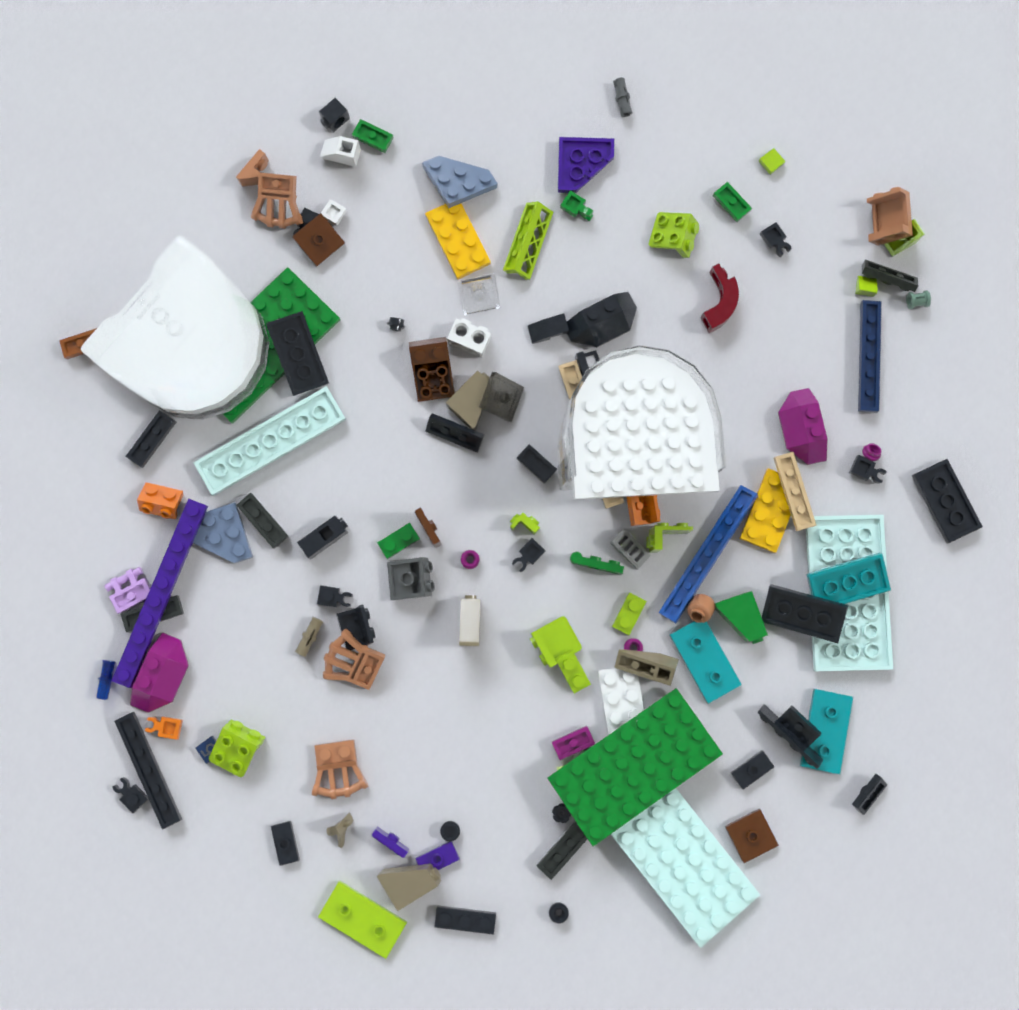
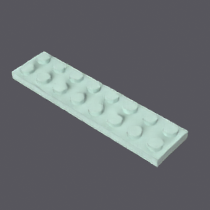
(269, 441)

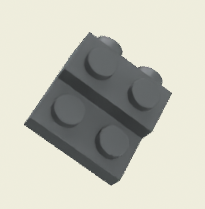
(410, 578)

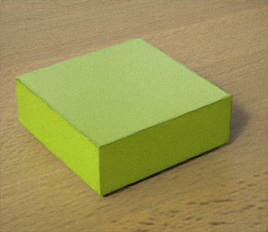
(772, 161)

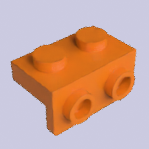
(159, 500)
(643, 510)

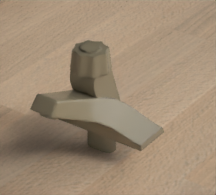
(340, 829)

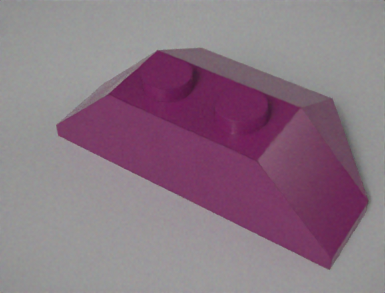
(803, 427)
(160, 674)

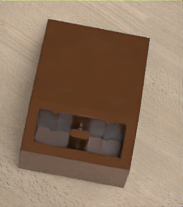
(431, 369)

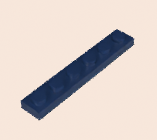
(869, 356)

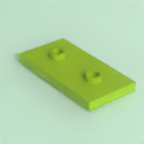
(362, 919)

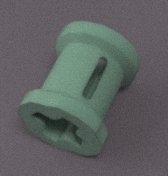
(918, 299)

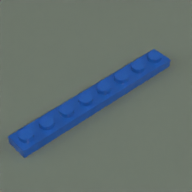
(708, 554)

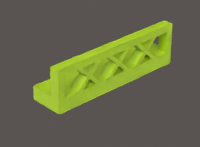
(525, 236)

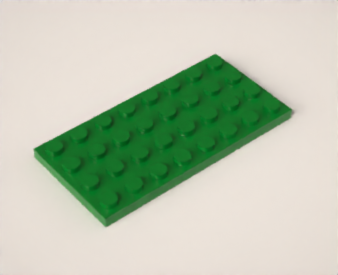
(280, 299)
(634, 766)

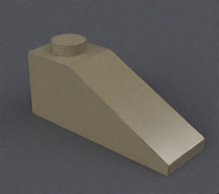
(647, 665)

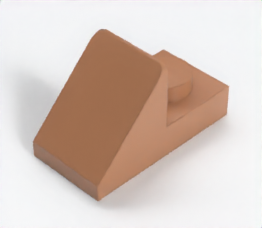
(249, 174)

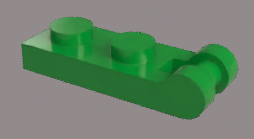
(595, 563)

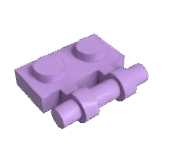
(131, 595)

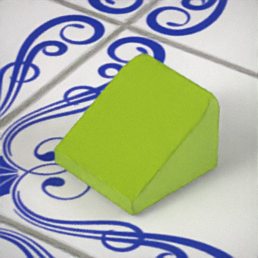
(866, 286)

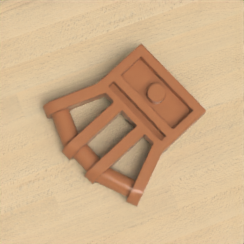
(280, 188)
(365, 665)
(335, 756)

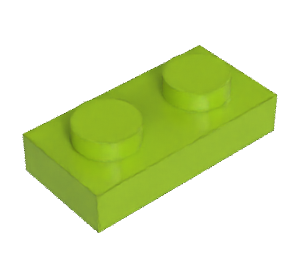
(629, 613)
(572, 671)

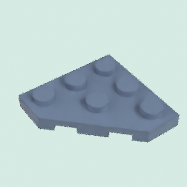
(458, 180)
(224, 534)

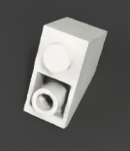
(341, 150)

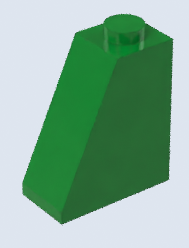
(743, 616)

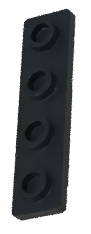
(796, 730)

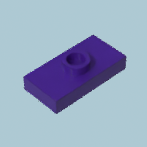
(391, 841)
(440, 856)

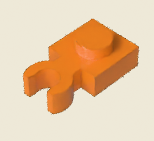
(167, 728)

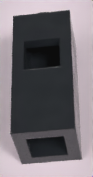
(323, 536)

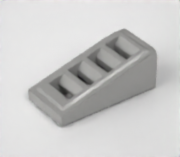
(630, 538)

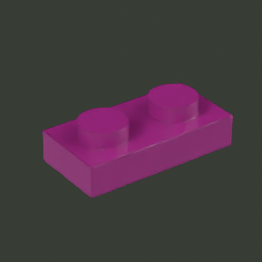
(573, 742)

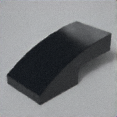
(548, 328)

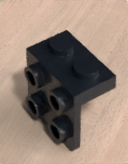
(357, 623)

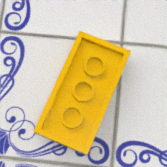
(458, 239)
(767, 515)

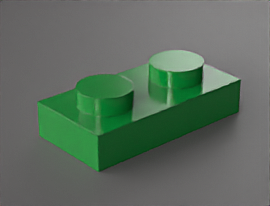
(372, 136)
(732, 201)
(398, 540)

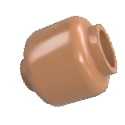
(701, 608)

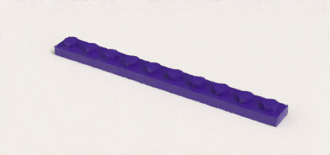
(159, 593)

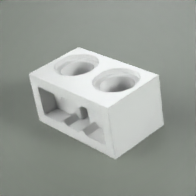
(467, 341)

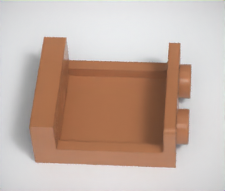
(890, 216)

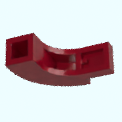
(729, 295)

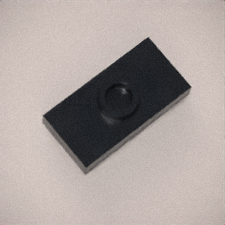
(536, 463)
(752, 769)
(869, 794)
(285, 843)

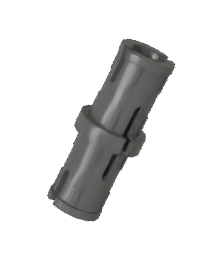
(622, 97)

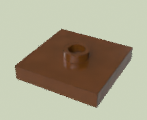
(318, 239)
(429, 527)
(751, 835)

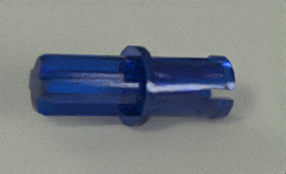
(105, 679)

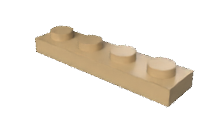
(794, 491)

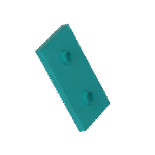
(851, 580)
(705, 660)
(831, 716)

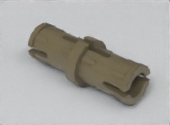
(309, 636)

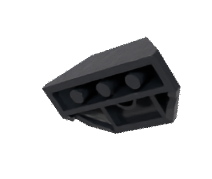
(603, 320)

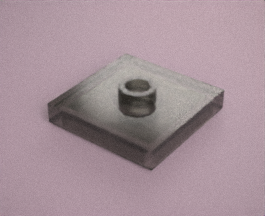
(501, 397)

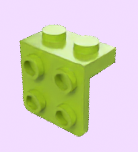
(674, 232)
(655, 539)
(555, 640)
(235, 747)

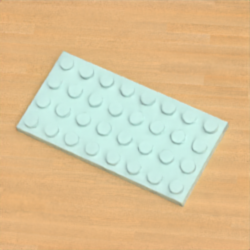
(866, 630)
(686, 866)

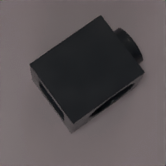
(333, 115)

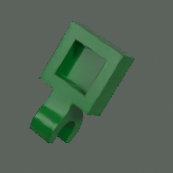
(575, 205)

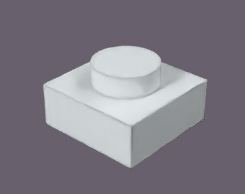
(333, 212)

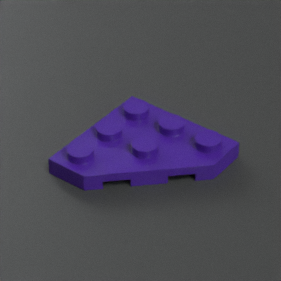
(582, 160)

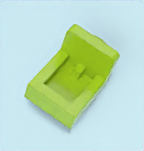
(529, 522)

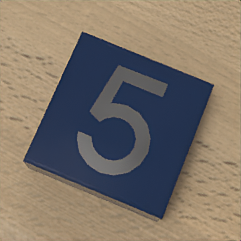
(206, 748)

